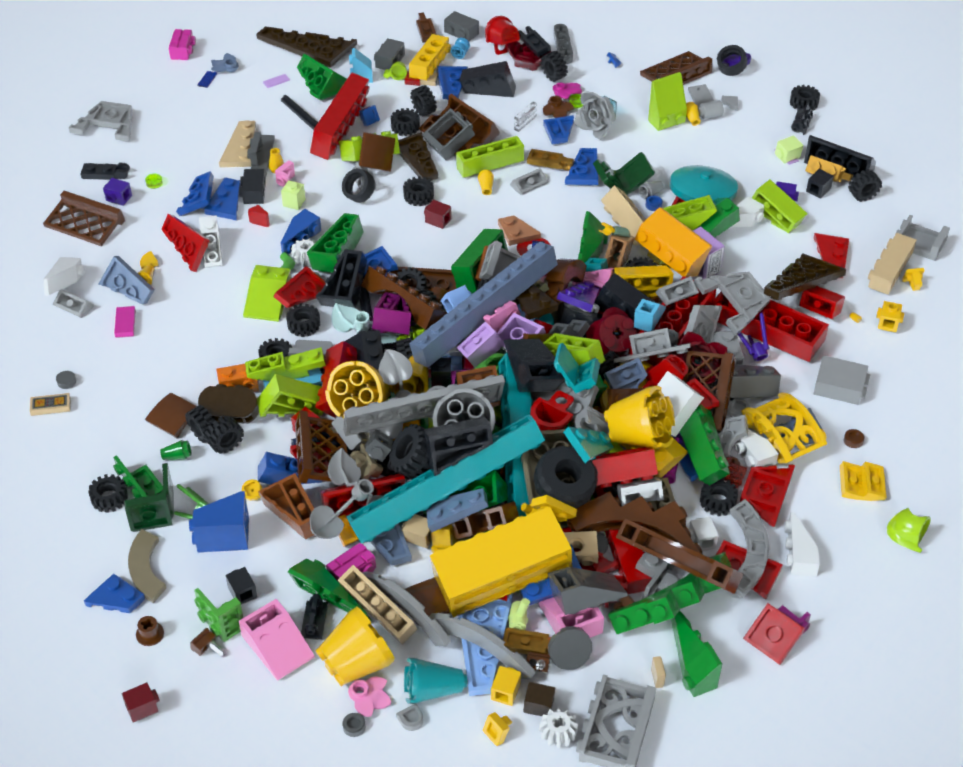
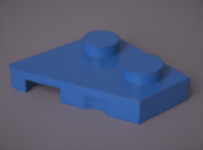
(558, 129)
(115, 595)

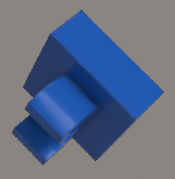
(369, 115)

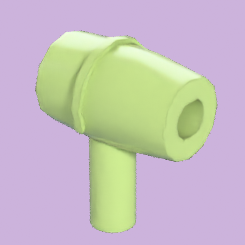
(518, 614)

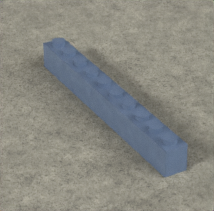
(469, 314)

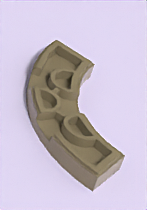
(140, 568)

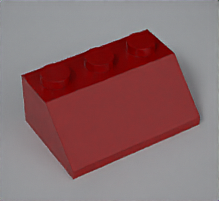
(625, 466)

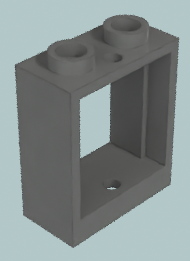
(441, 126)

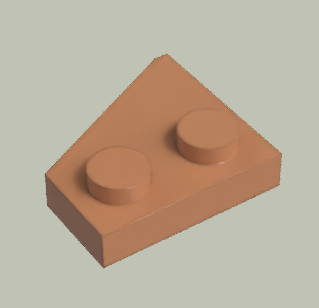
(517, 231)

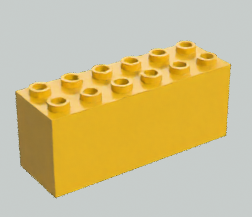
(500, 561)

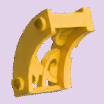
(786, 404)

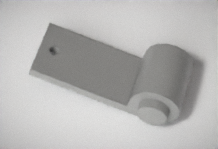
(706, 105)

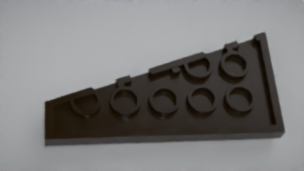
(315, 45)
(802, 275)

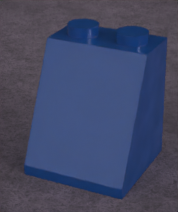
(221, 525)

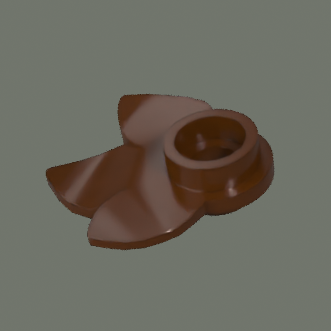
(557, 107)

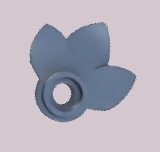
(227, 64)

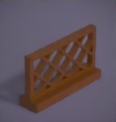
(690, 68)
(92, 208)
(724, 385)
(306, 447)

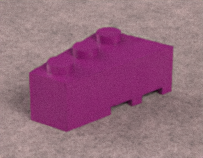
(391, 314)

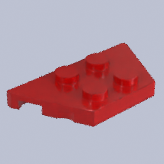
(767, 490)

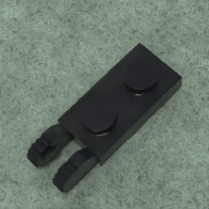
(534, 42)
(104, 171)

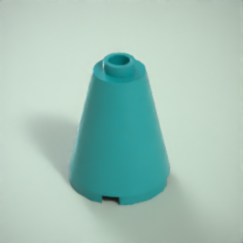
(431, 680)

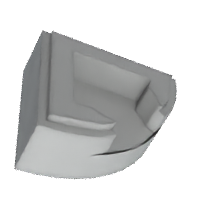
(731, 101)

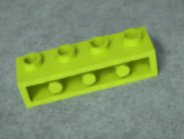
(490, 156)

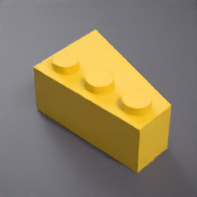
(646, 278)

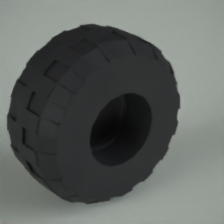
(565, 460)

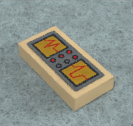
(50, 404)

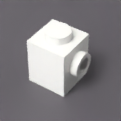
(704, 533)

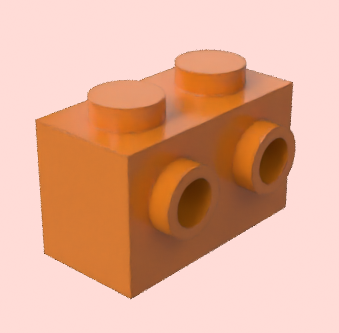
(235, 376)

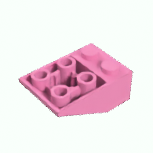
(589, 619)
(275, 639)

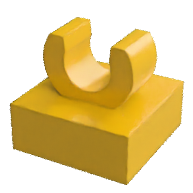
(497, 728)

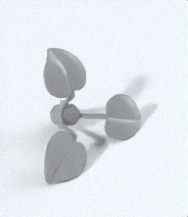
(393, 369)
(341, 470)

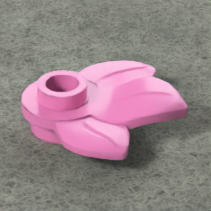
(372, 696)

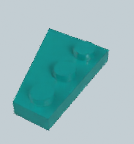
(588, 442)

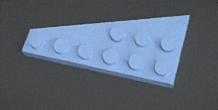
(479, 663)

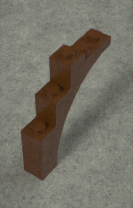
(608, 514)

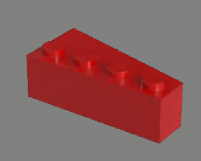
(334, 356)

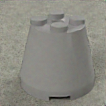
(461, 406)

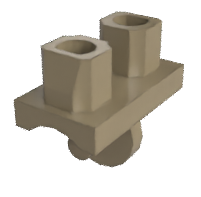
(366, 464)

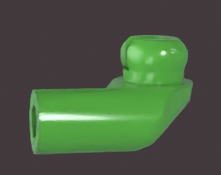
(288, 261)

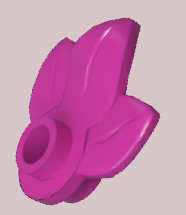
(564, 90)

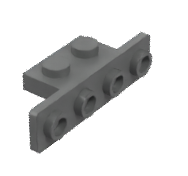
(260, 151)

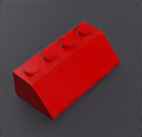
(338, 496)

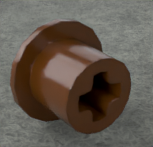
(149, 631)

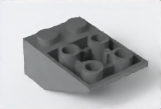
(583, 589)

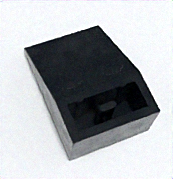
(532, 365)

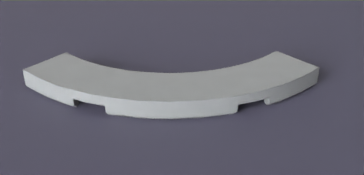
(756, 543)
(412, 607)
(485, 639)

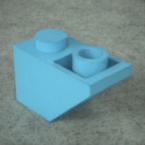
(361, 65)
(647, 315)

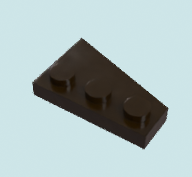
(536, 303)

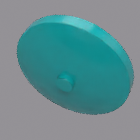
(700, 180)

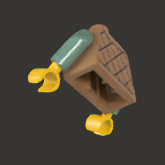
(619, 245)

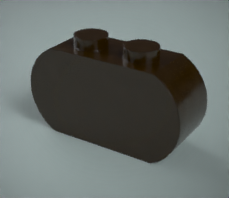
(235, 401)

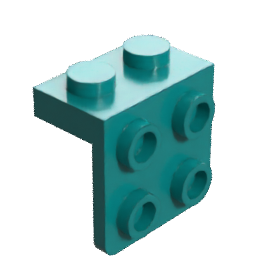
(576, 376)

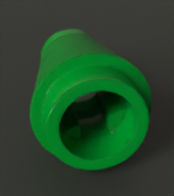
(177, 450)

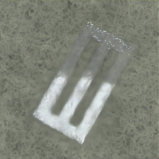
(525, 116)

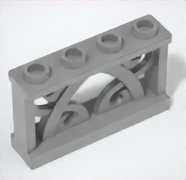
(642, 707)

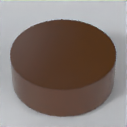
(853, 438)

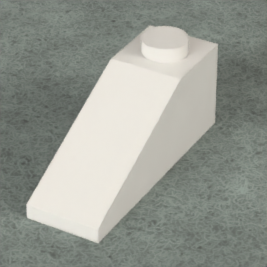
(63, 274)

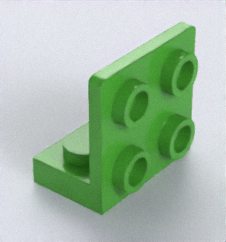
(221, 621)

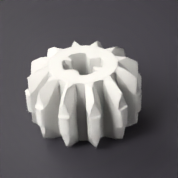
(299, 251)
(558, 728)

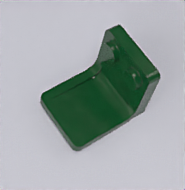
(629, 176)
(153, 510)

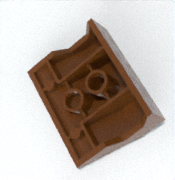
(484, 128)

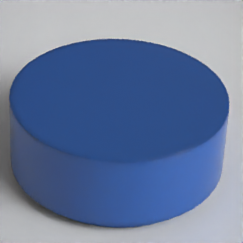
(653, 203)

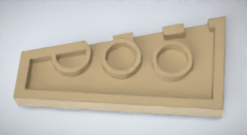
(239, 143)

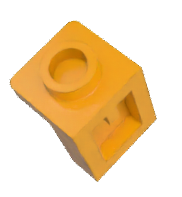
(347, 535)

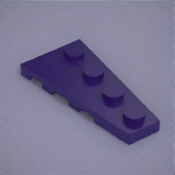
(580, 295)

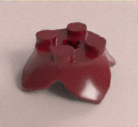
(523, 56)
(603, 329)
(699, 345)

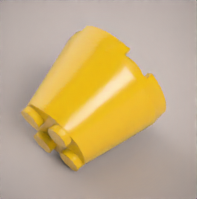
(355, 386)
(642, 419)
(354, 649)

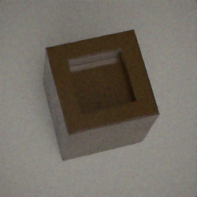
(538, 699)

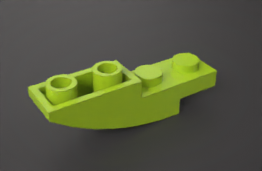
(291, 366)

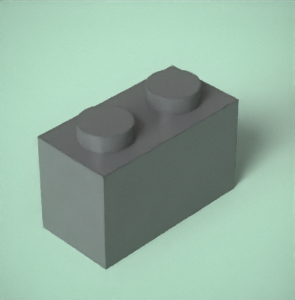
(461, 26)
(389, 53)

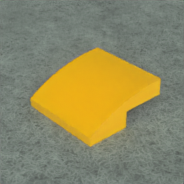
(863, 481)

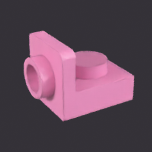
(285, 173)

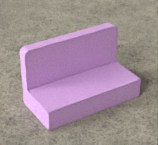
(481, 344)

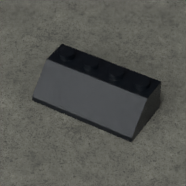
(849, 159)
(368, 347)

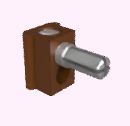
(206, 640)
(542, 661)

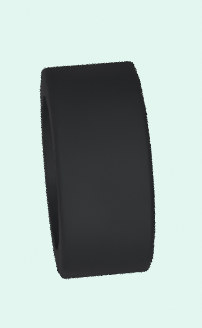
(732, 50)
(348, 182)

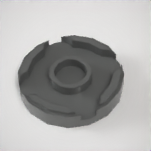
(570, 648)

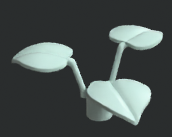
(347, 317)

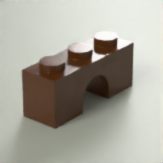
(485, 520)

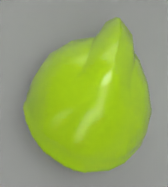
(908, 529)

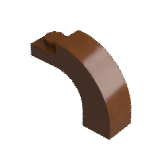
(562, 274)

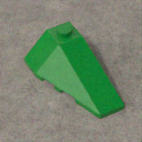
(319, 78)
(724, 218)
(592, 240)
(493, 486)
(317, 580)
(697, 659)

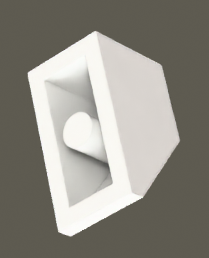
(749, 212)

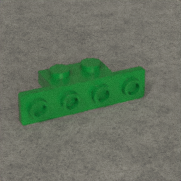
(141, 480)

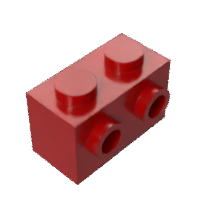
(822, 301)

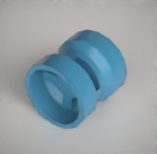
(460, 48)

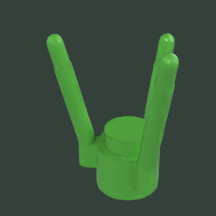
(194, 496)

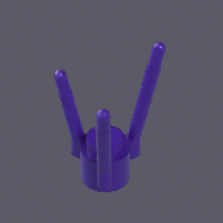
(757, 349)

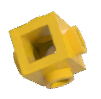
(890, 316)

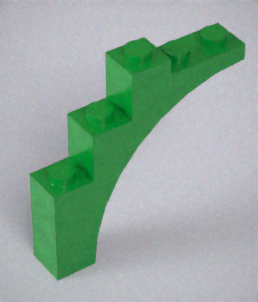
(664, 603)

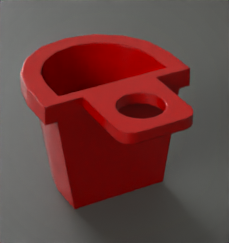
(501, 31)
(671, 364)
(550, 414)

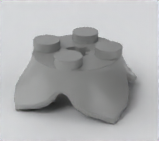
(595, 114)

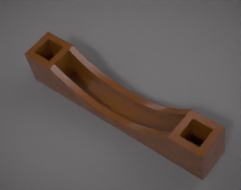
(423, 310)
(680, 556)

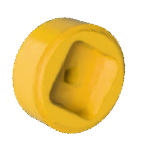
(251, 489)

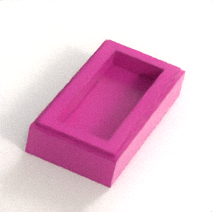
(125, 321)

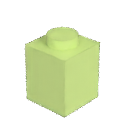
(789, 149)
(293, 195)

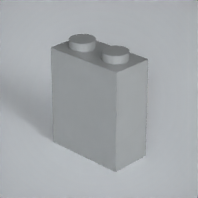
(842, 380)

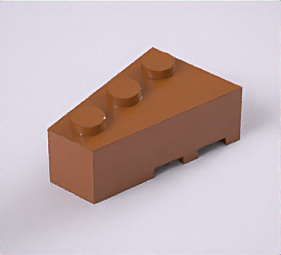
(290, 504)

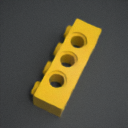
(429, 57)

